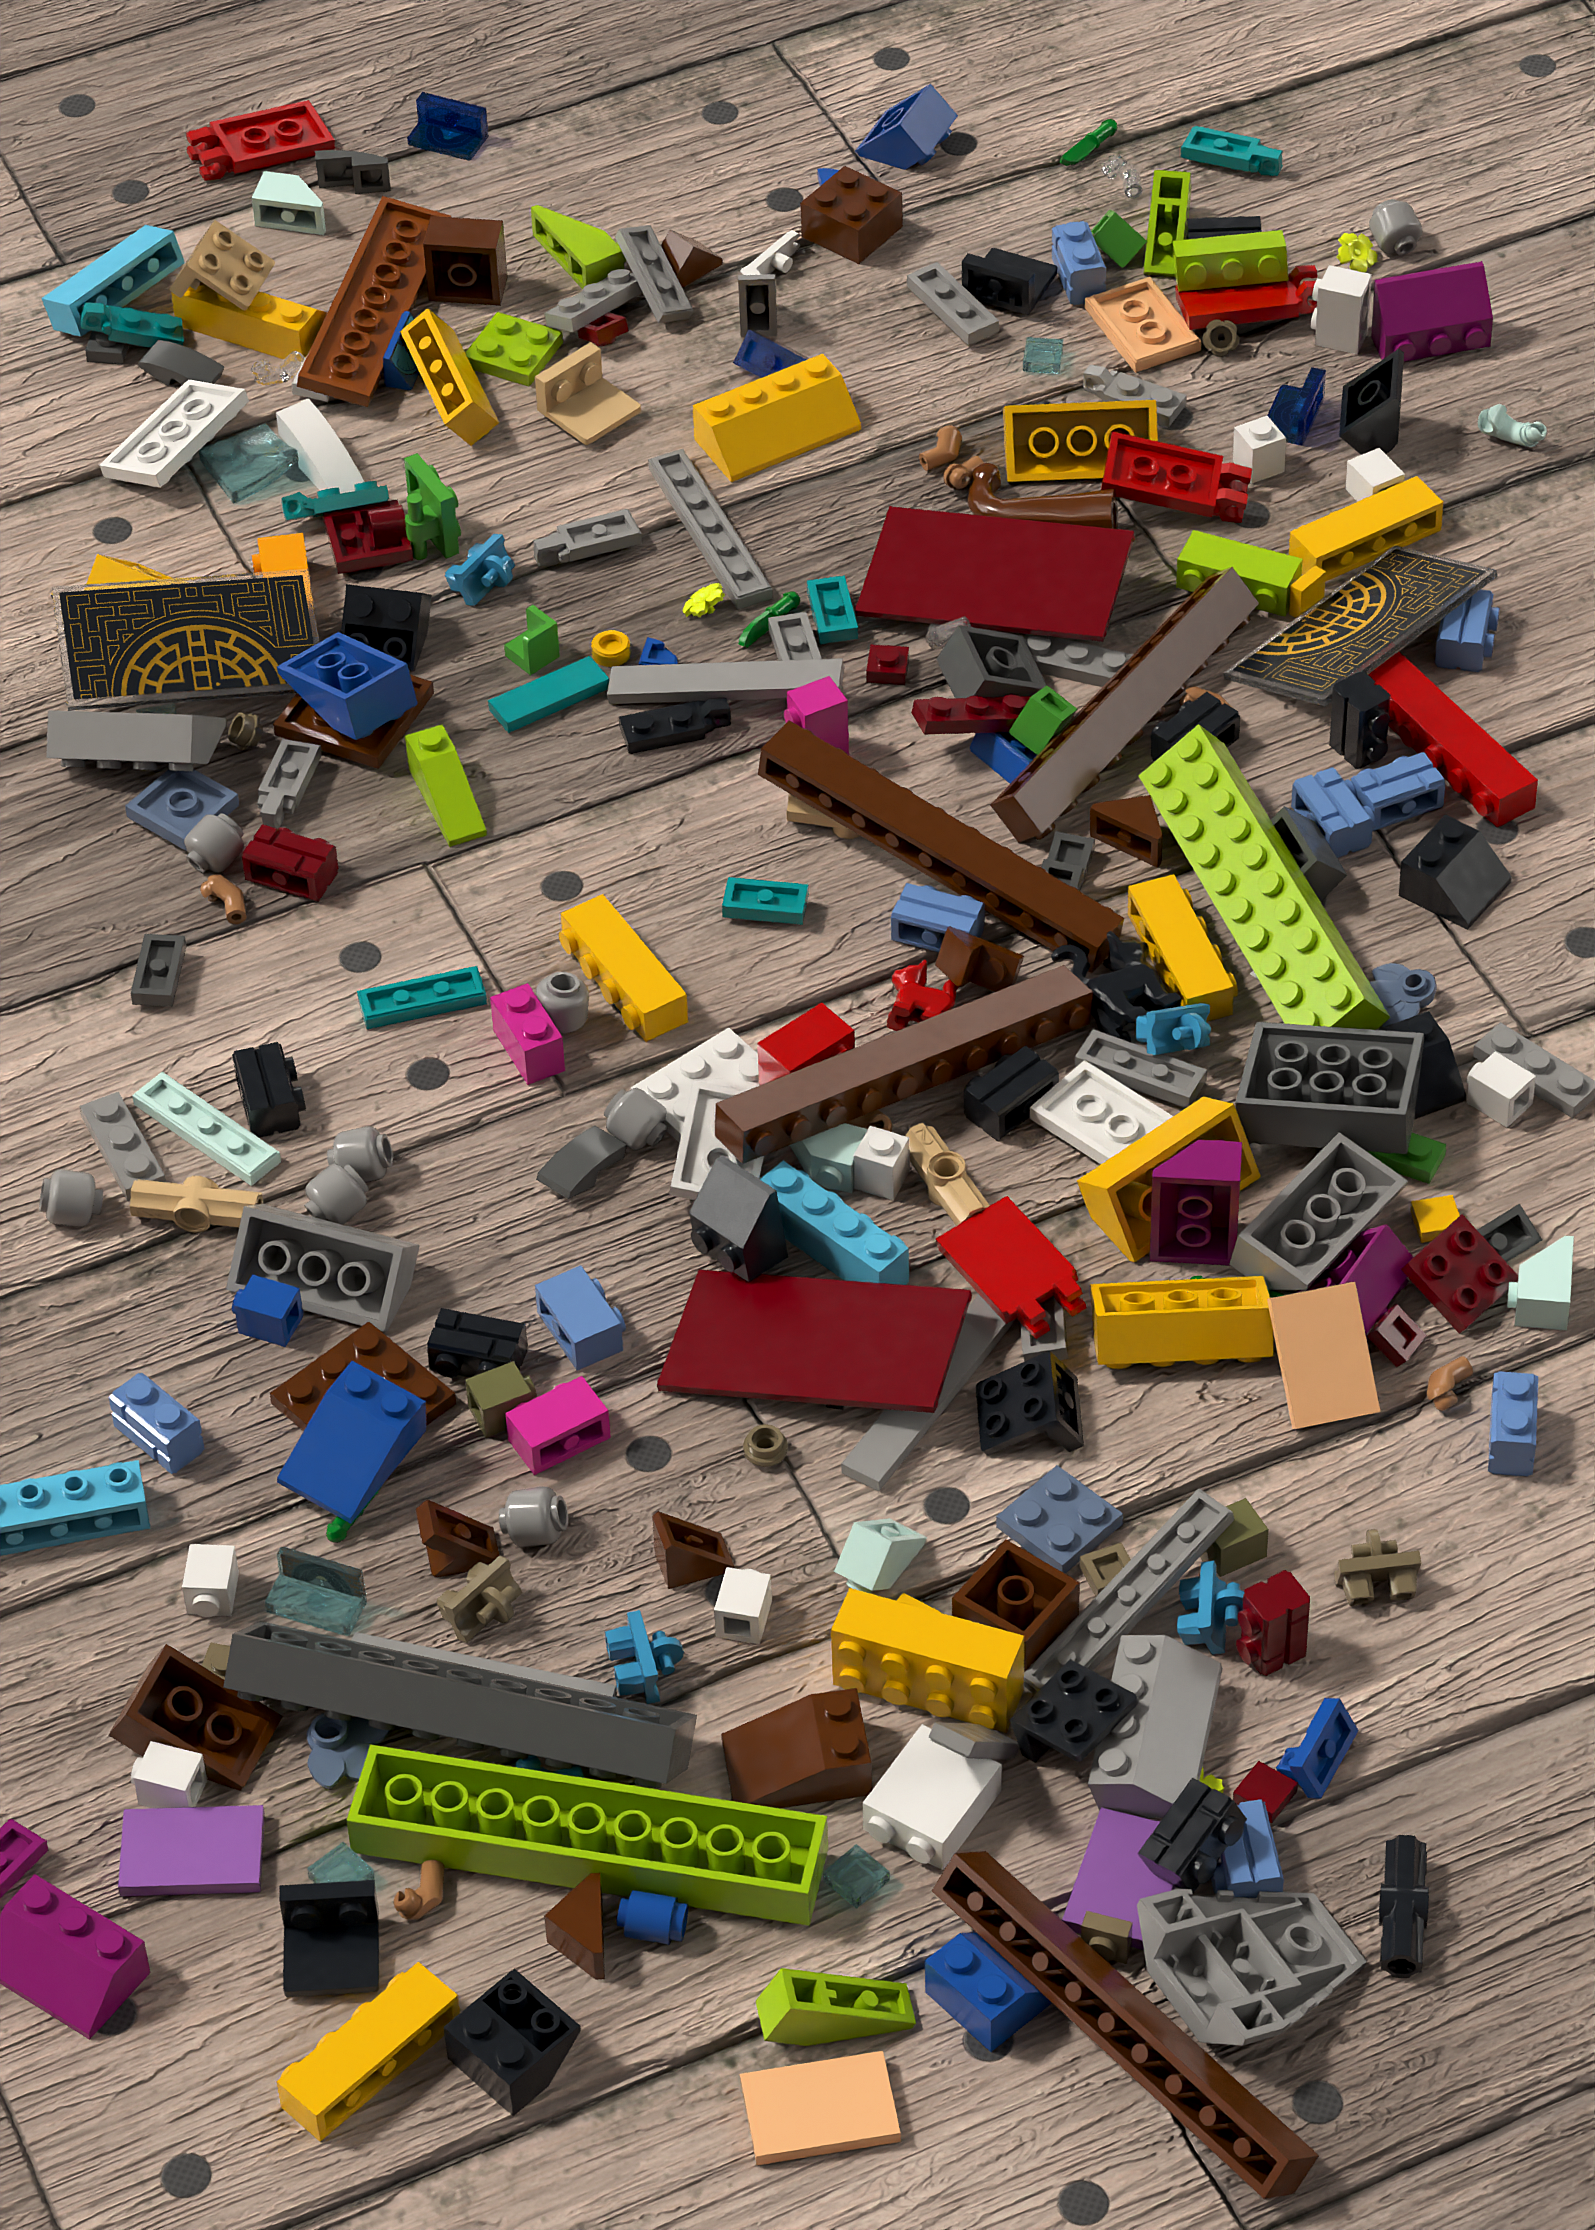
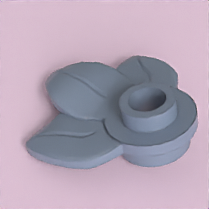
(1403, 990)
(342, 1754)

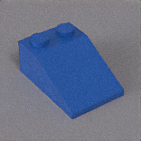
(351, 684)
(354, 1442)

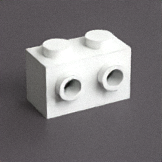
(1341, 309)

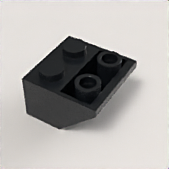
(388, 620)
(511, 2041)

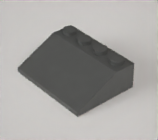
(1326, 1080)

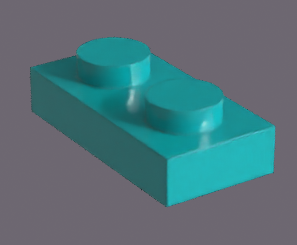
(832, 609)
(765, 900)

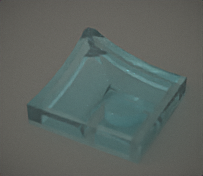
(248, 461)

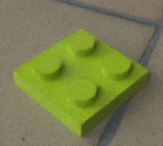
(514, 348)

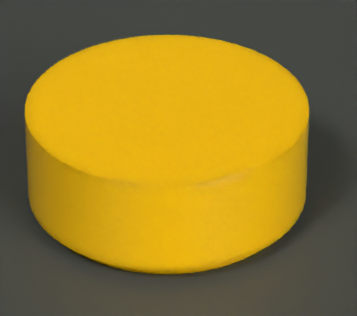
(610, 648)

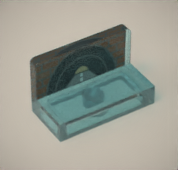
(317, 1592)

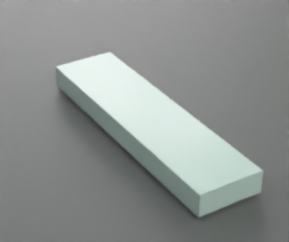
(206, 1128)

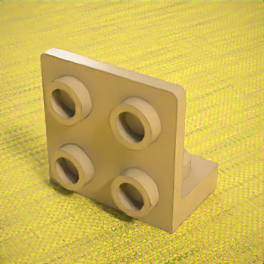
(226, 266)
(580, 398)

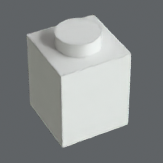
(1260, 447)
(1371, 474)
(1500, 1089)
(881, 1163)
(210, 1580)
(743, 1605)
(168, 1777)

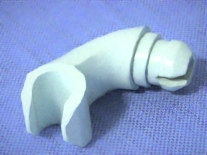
(1500, 425)

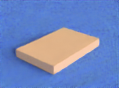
(1142, 324)
(1323, 1355)
(820, 2108)

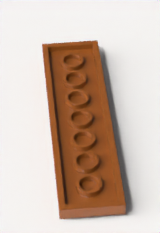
(369, 304)

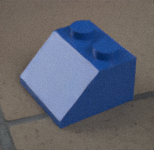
(909, 130)
(981, 1989)

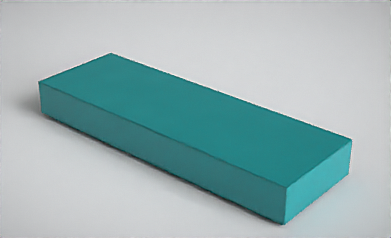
(548, 694)
(422, 997)

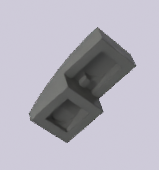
(345, 168)
(173, 361)
(1069, 858)
(580, 1160)

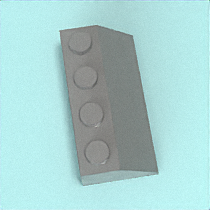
(132, 738)
(1316, 1216)
(336, 1266)
(1165, 1737)

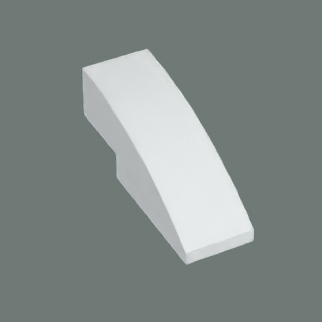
(318, 447)

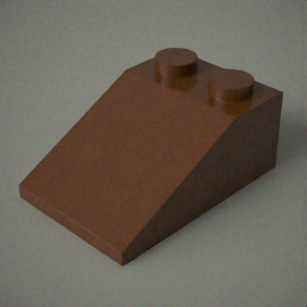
(191, 1710)
(801, 1753)

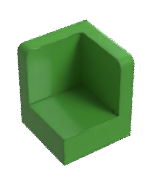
(1117, 238)
(537, 645)
(1042, 719)

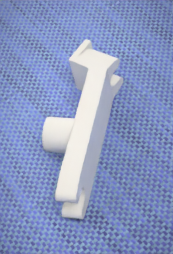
(775, 257)

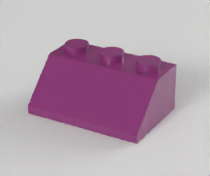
(1432, 312)
(1197, 1204)
(1375, 1266)
(67, 1957)

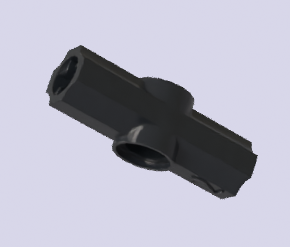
(1403, 1906)

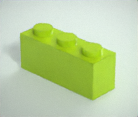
(1230, 260)
(1262, 570)

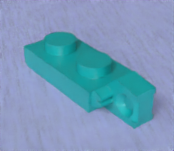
(1231, 151)
(131, 325)
(299, 506)

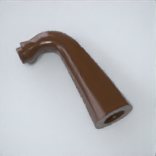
(1083, 509)

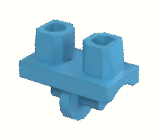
(485, 568)
(1174, 1029)
(1217, 1608)
(648, 1657)

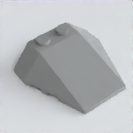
(1244, 1963)

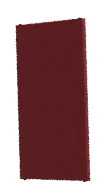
(996, 573)
(816, 1341)

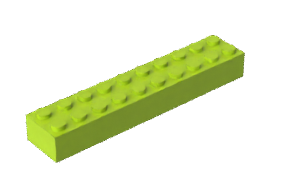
(1259, 887)
(570, 1826)

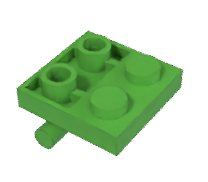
(430, 510)

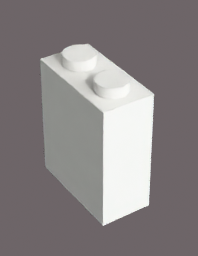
(930, 1800)

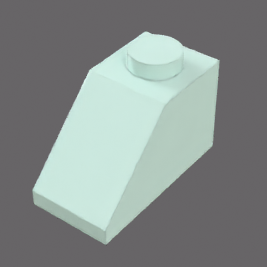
(287, 204)
(829, 1156)
(1544, 1288)
(877, 1554)

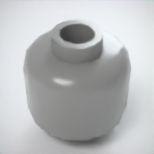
(1395, 226)
(214, 843)
(564, 1000)
(636, 1118)
(364, 1151)
(336, 1194)
(70, 1198)
(534, 1516)

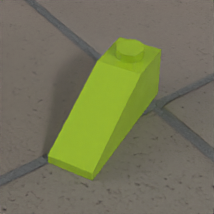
(1166, 220)
(578, 247)
(444, 785)
(827, 2008)

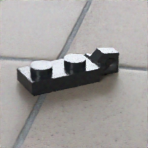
(673, 724)

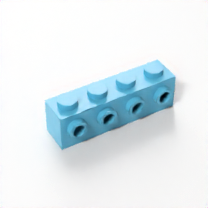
(114, 277)
(834, 1232)
(72, 1507)

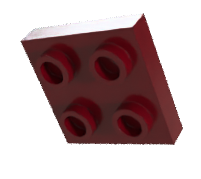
(368, 536)
(1460, 1273)

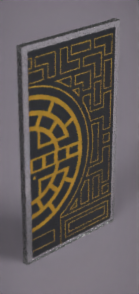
(1360, 624)
(182, 637)

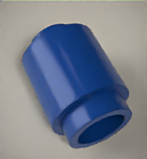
(653, 1917)

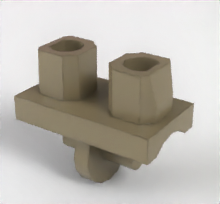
(1377, 1562)
(483, 1599)

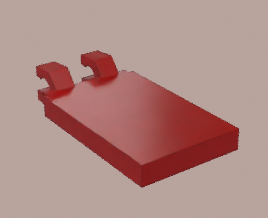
(259, 140)
(1250, 302)
(1176, 477)
(1012, 1265)

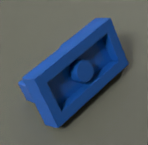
(1321, 1750)

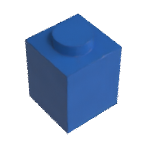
(268, 1310)

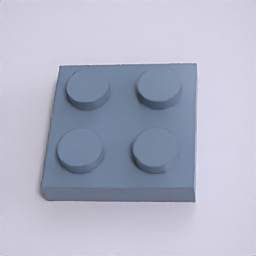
(178, 803)
(1059, 1519)

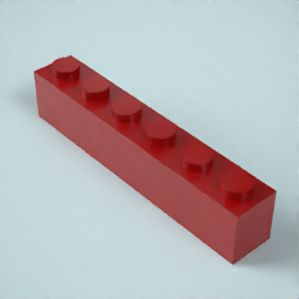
(1455, 743)

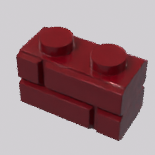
(290, 862)
(1274, 1623)

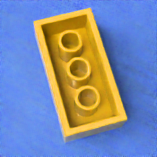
(927, 1660)

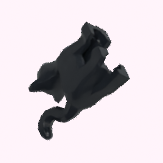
(1126, 990)

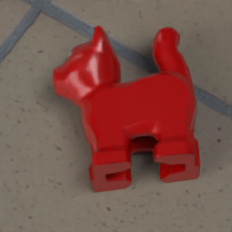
(915, 1000)

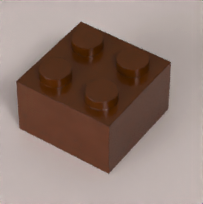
(851, 214)
(465, 260)
(1021, 1597)

